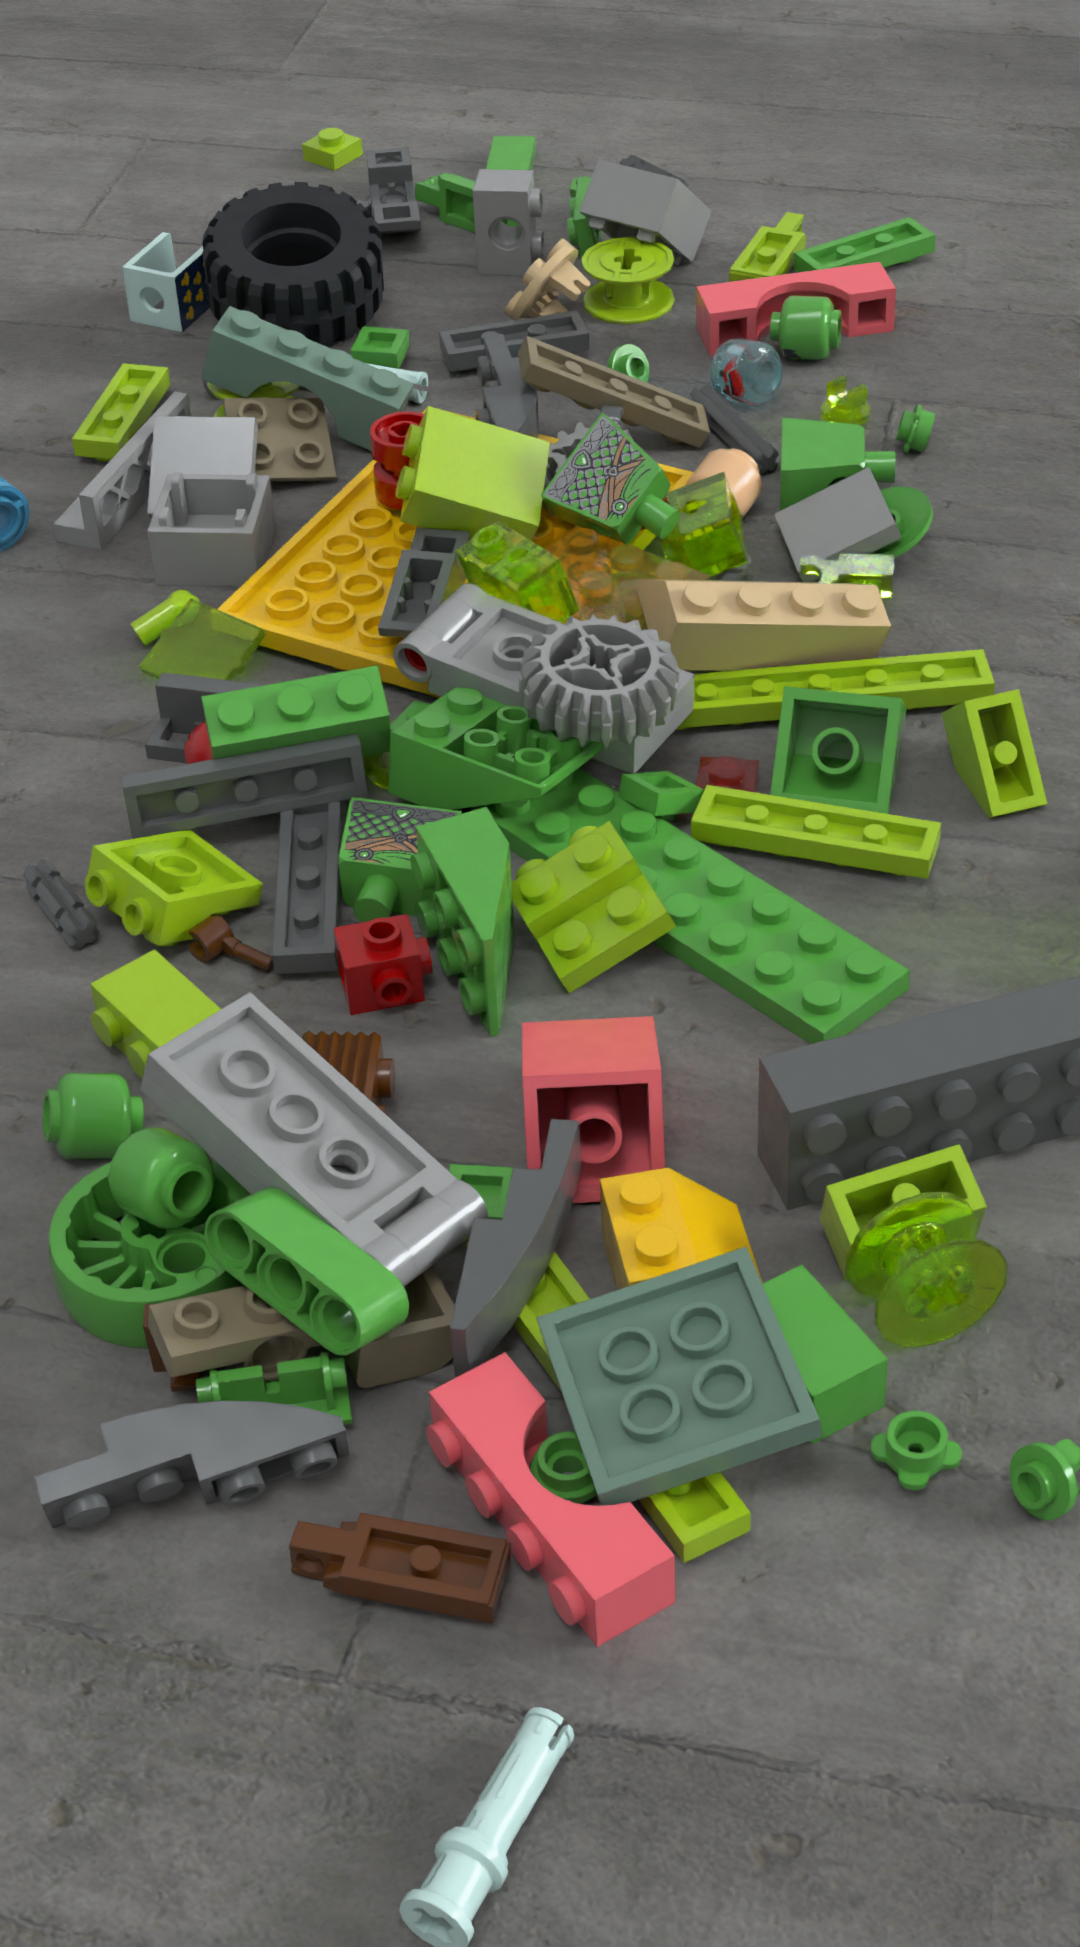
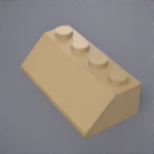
(763, 622)

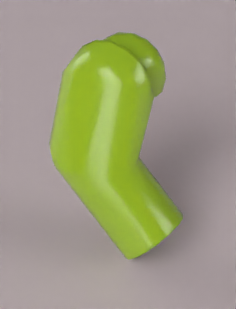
(161, 616)

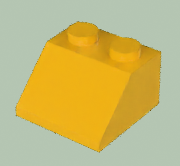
(663, 1224)

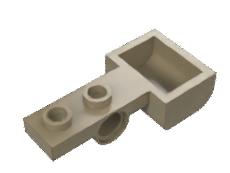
(242, 1327)

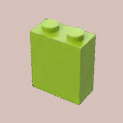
(471, 475)

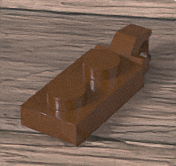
(405, 1564)

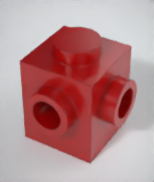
(381, 964)

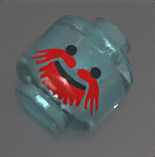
(746, 371)

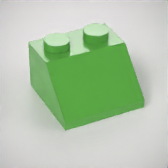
(838, 748)

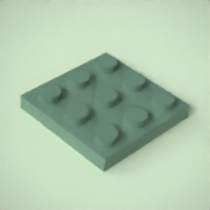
(678, 1378)

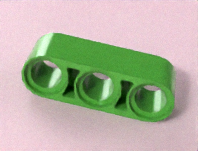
(306, 1270)

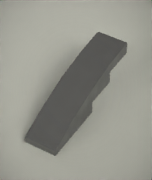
(423, 580)
(512, 1254)

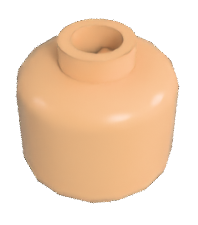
(740, 471)

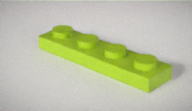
(816, 831)

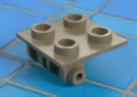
(290, 437)

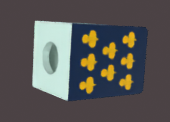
(154, 278)

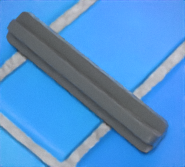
(735, 429)

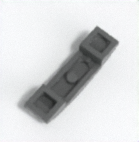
(393, 190)

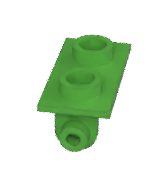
(306, 1382)

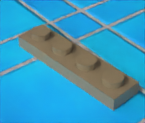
(595, 385)

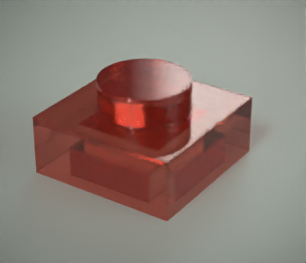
(728, 773)

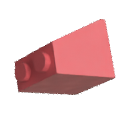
(605, 1079)

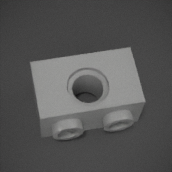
(512, 197)

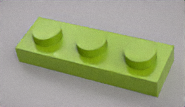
(121, 410)

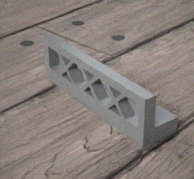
(117, 488)

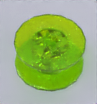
(925, 1269)

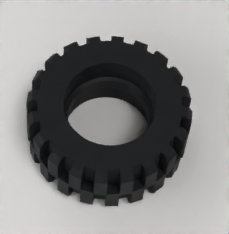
(296, 260)

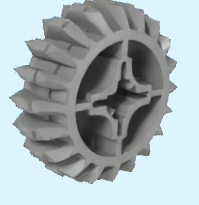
(599, 680)

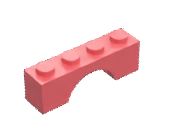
(746, 306)
(597, 1560)

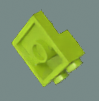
(167, 884)
(589, 905)

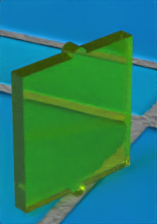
(203, 644)

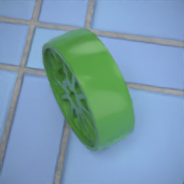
(133, 1260)

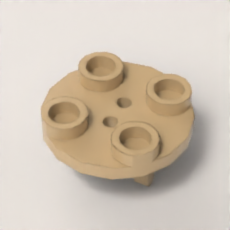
(543, 281)

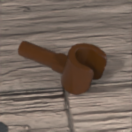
(216, 936)

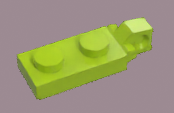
(770, 250)

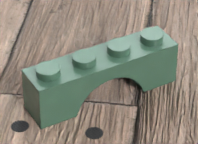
(253, 352)

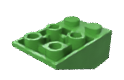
(478, 754)
(468, 907)

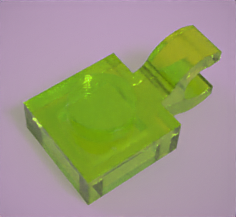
(854, 569)

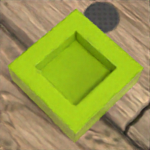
(332, 148)

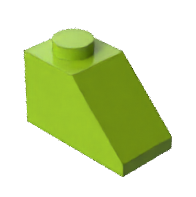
(995, 753)

